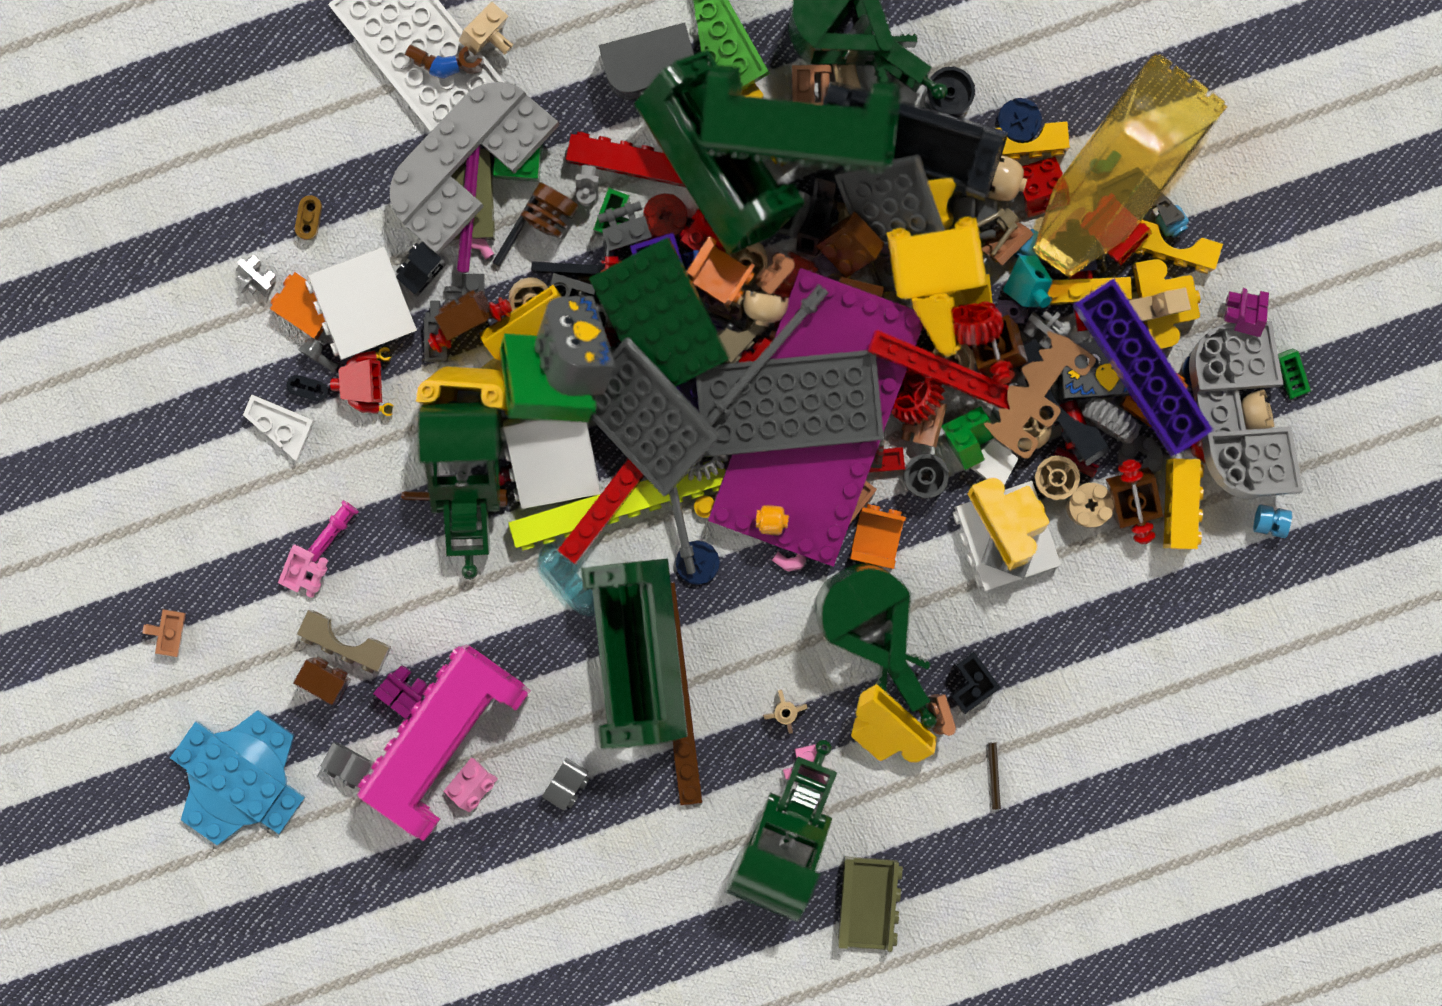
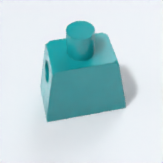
(1029, 282)

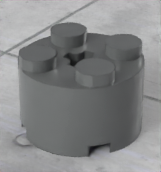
(938, 477)

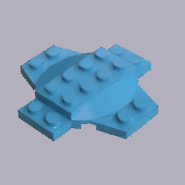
(237, 777)

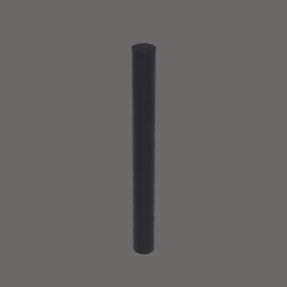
(512, 235)

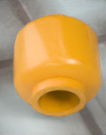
(771, 520)

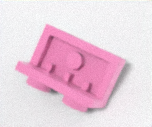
(470, 785)

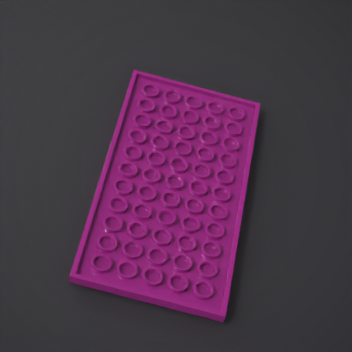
(818, 482)

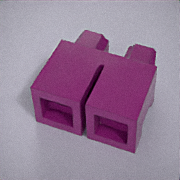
(1248, 312)
(393, 686)

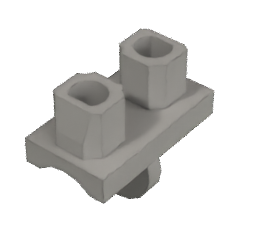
(587, 185)
(251, 280)
(1036, 322)

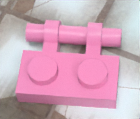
(296, 569)

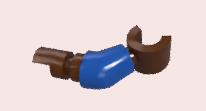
(444, 66)

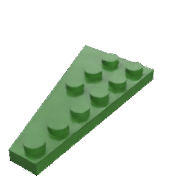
(727, 40)

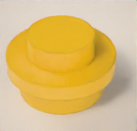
(703, 506)

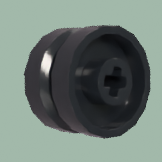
(959, 85)

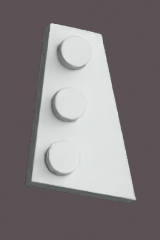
(283, 426)

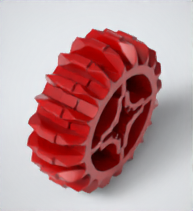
(976, 323)
(920, 397)

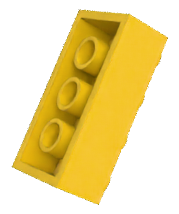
(1182, 503)

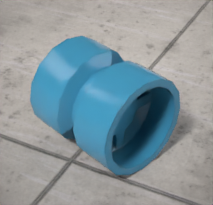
(1272, 521)

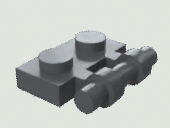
(625, 233)

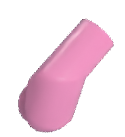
(483, 247)
(789, 564)

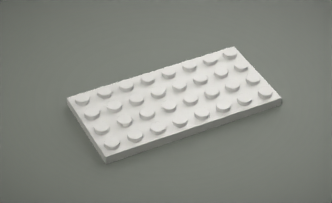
(388, 29)

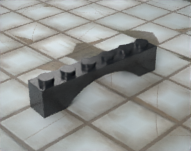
(1086, 439)

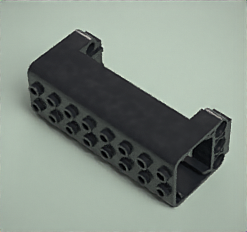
(943, 142)

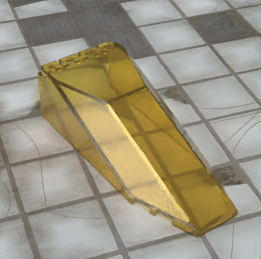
(1126, 165)

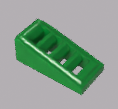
(1294, 354)

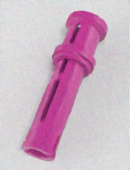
(337, 523)

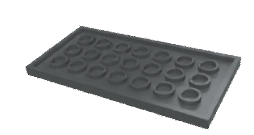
(794, 403)

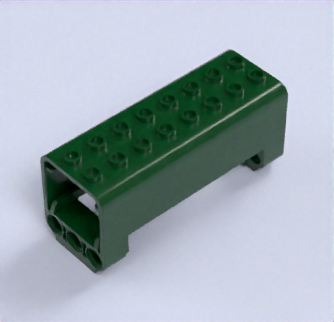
(674, 115)
(799, 129)
(637, 653)

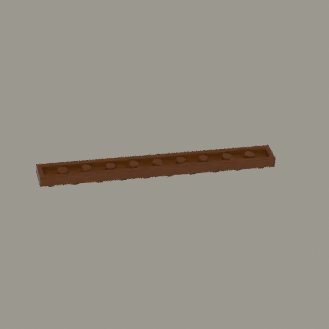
(685, 748)

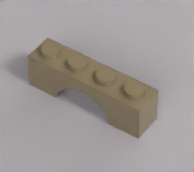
(737, 341)
(317, 629)

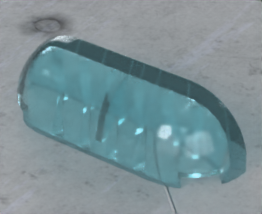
(565, 580)

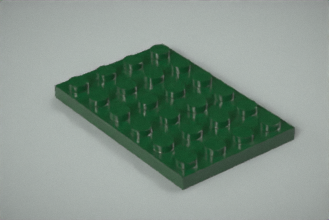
(660, 312)

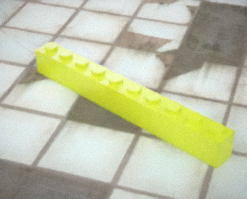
(563, 519)

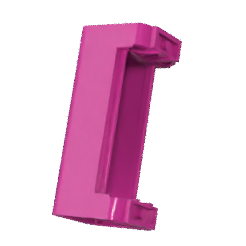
(433, 737)

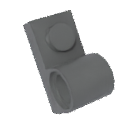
(582, 288)

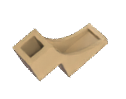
(1161, 304)

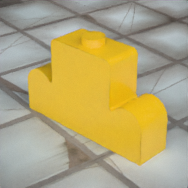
(1150, 281)
(523, 321)
(1010, 519)
(887, 728)

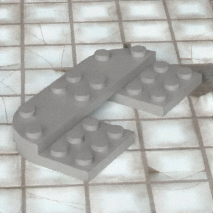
(490, 115)
(1240, 459)

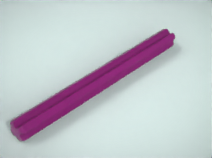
(466, 234)

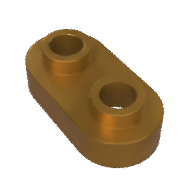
(307, 217)

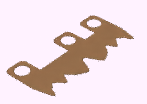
(1029, 400)

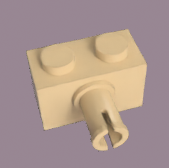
(486, 29)

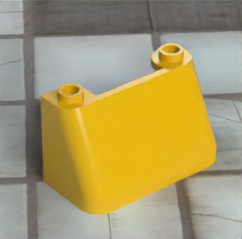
(937, 260)
(936, 313)
(445, 383)

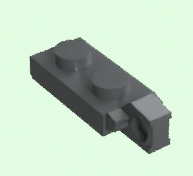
(431, 325)

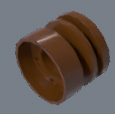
(549, 210)

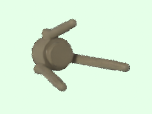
(1006, 220)

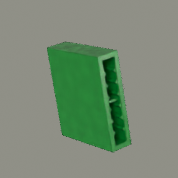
(528, 389)

